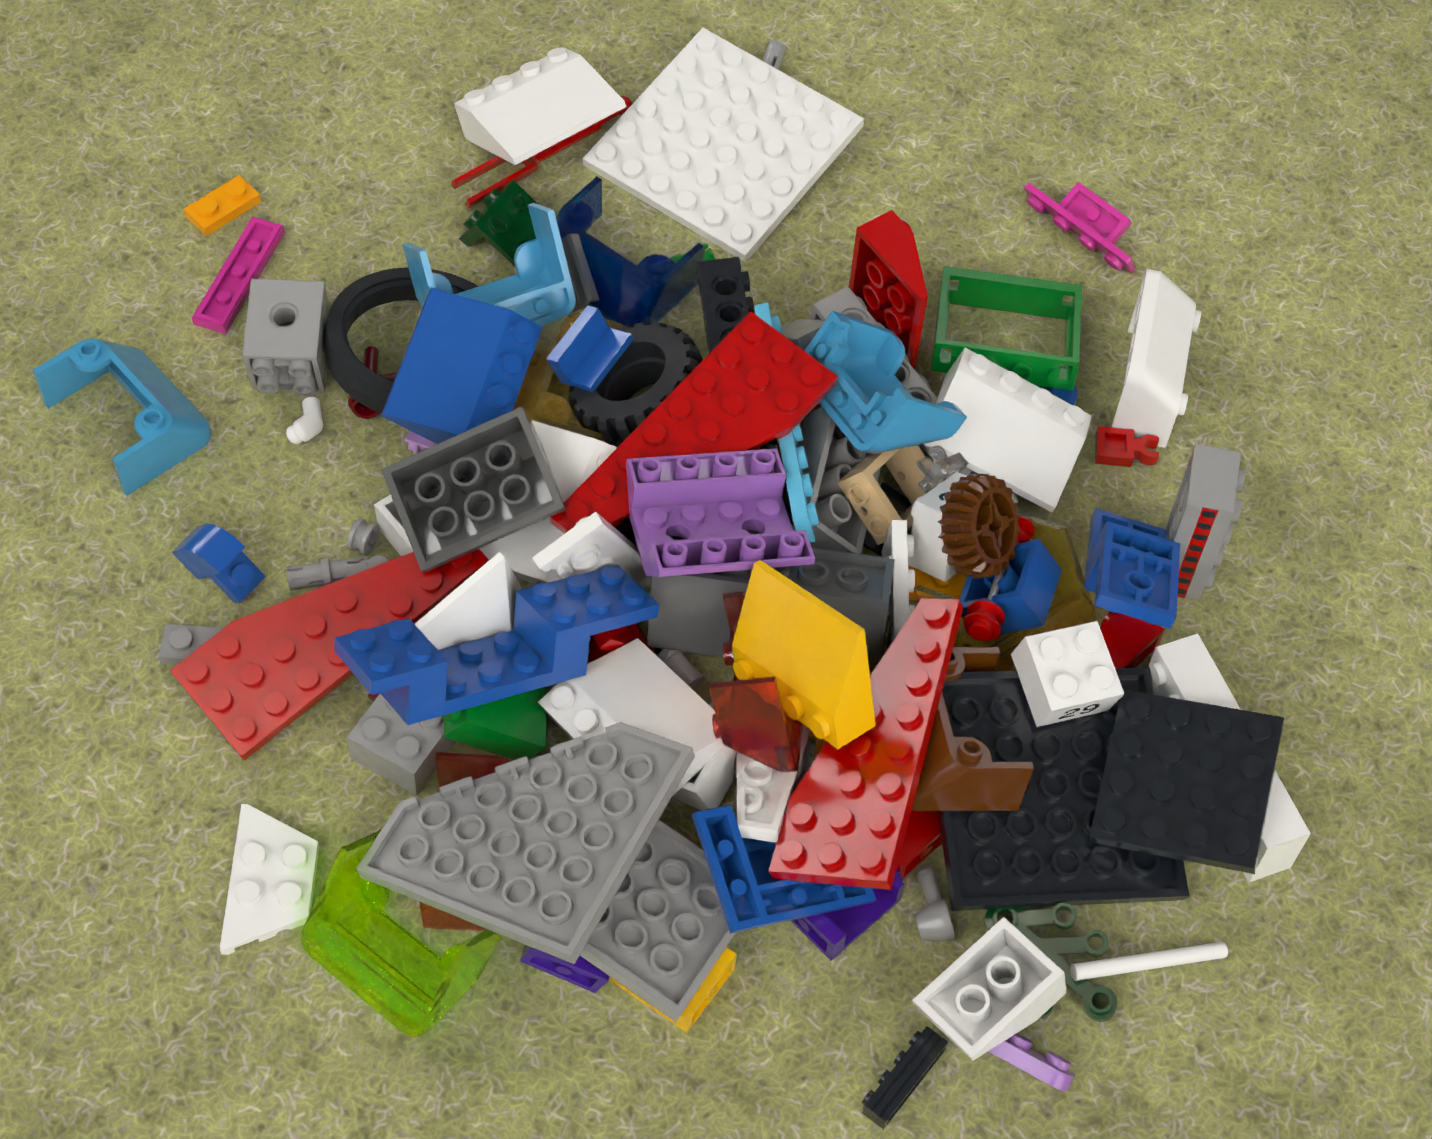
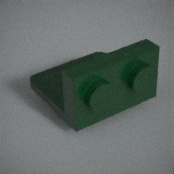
(503, 221)

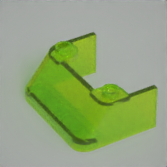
(380, 957)

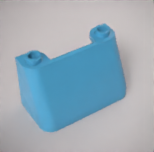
(868, 398)

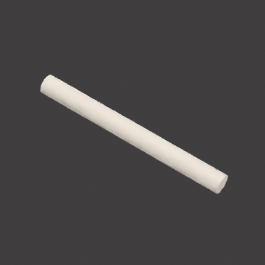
(1148, 961)

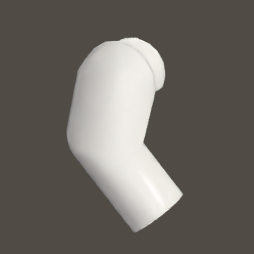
(309, 424)

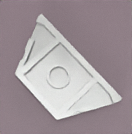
(268, 880)

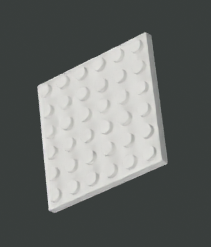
(724, 143)

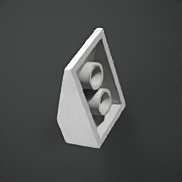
(992, 990)

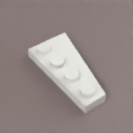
(591, 547)
(899, 547)
(765, 794)

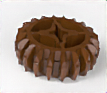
(979, 525)

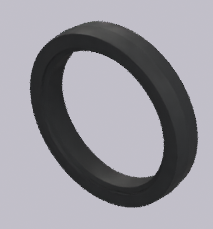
(349, 305)

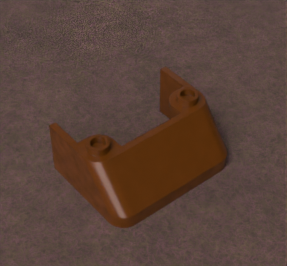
(960, 769)

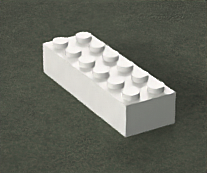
(1189, 673)

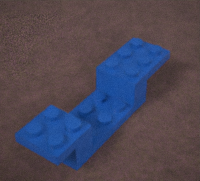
(542, 649)

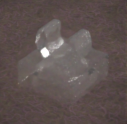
(941, 468)

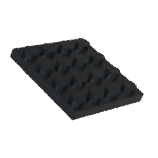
(1187, 781)

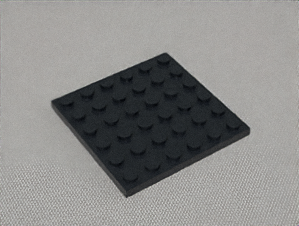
(1045, 846)

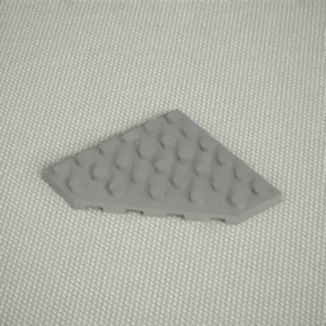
(536, 840)

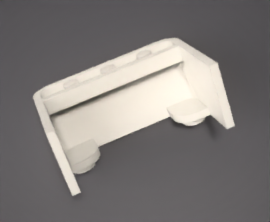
(1157, 358)

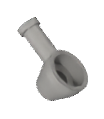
(934, 919)

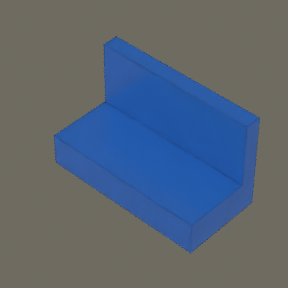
(588, 351)

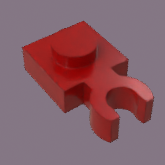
(1120, 447)

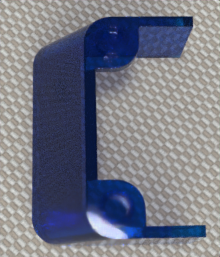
(627, 290)

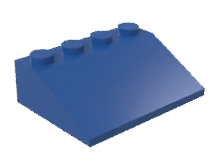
(460, 366)

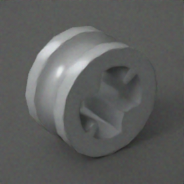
(363, 536)

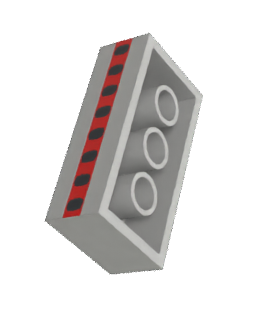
(1205, 515)

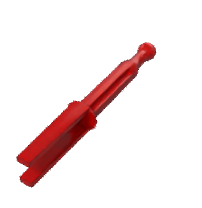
(530, 163)

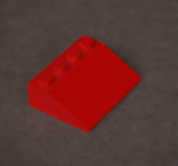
(890, 278)

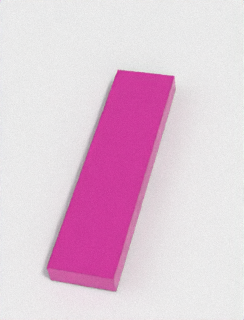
(234, 279)

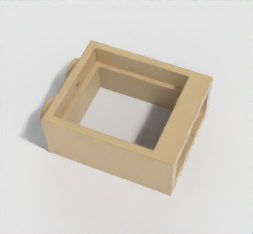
(864, 491)

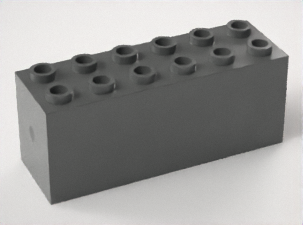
(696, 620)

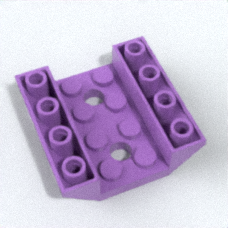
(711, 506)

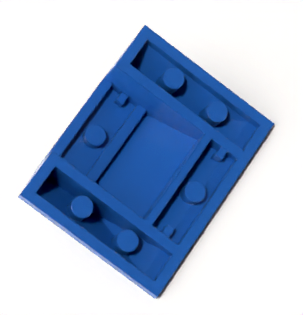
(746, 887)

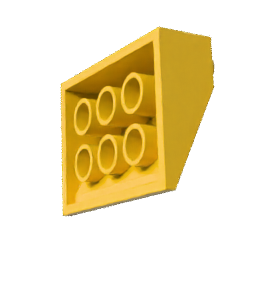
(812, 653)

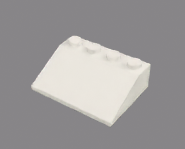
(537, 106)
(1013, 429)
(572, 462)
(638, 691)

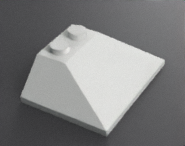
(475, 608)

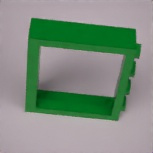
(1018, 296)

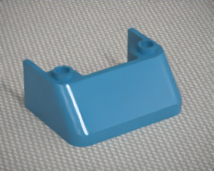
(538, 290)
(168, 423)

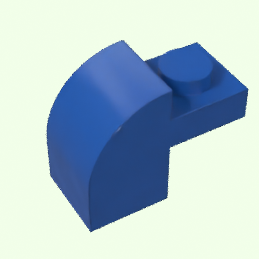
(219, 555)

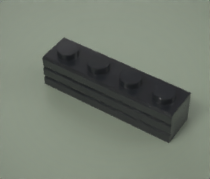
(904, 1078)

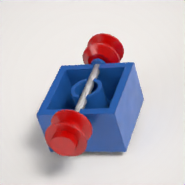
(1017, 596)

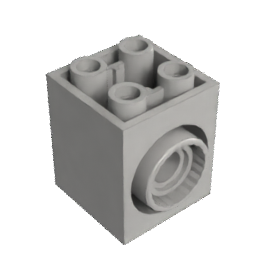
(286, 336)

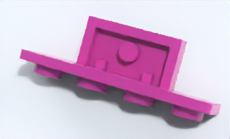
(1089, 217)

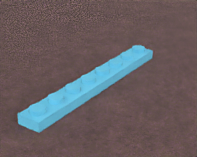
(794, 459)

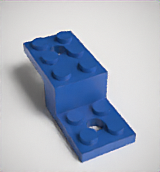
(1132, 568)

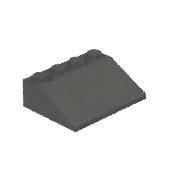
(473, 489)

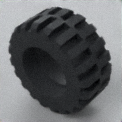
(655, 356)

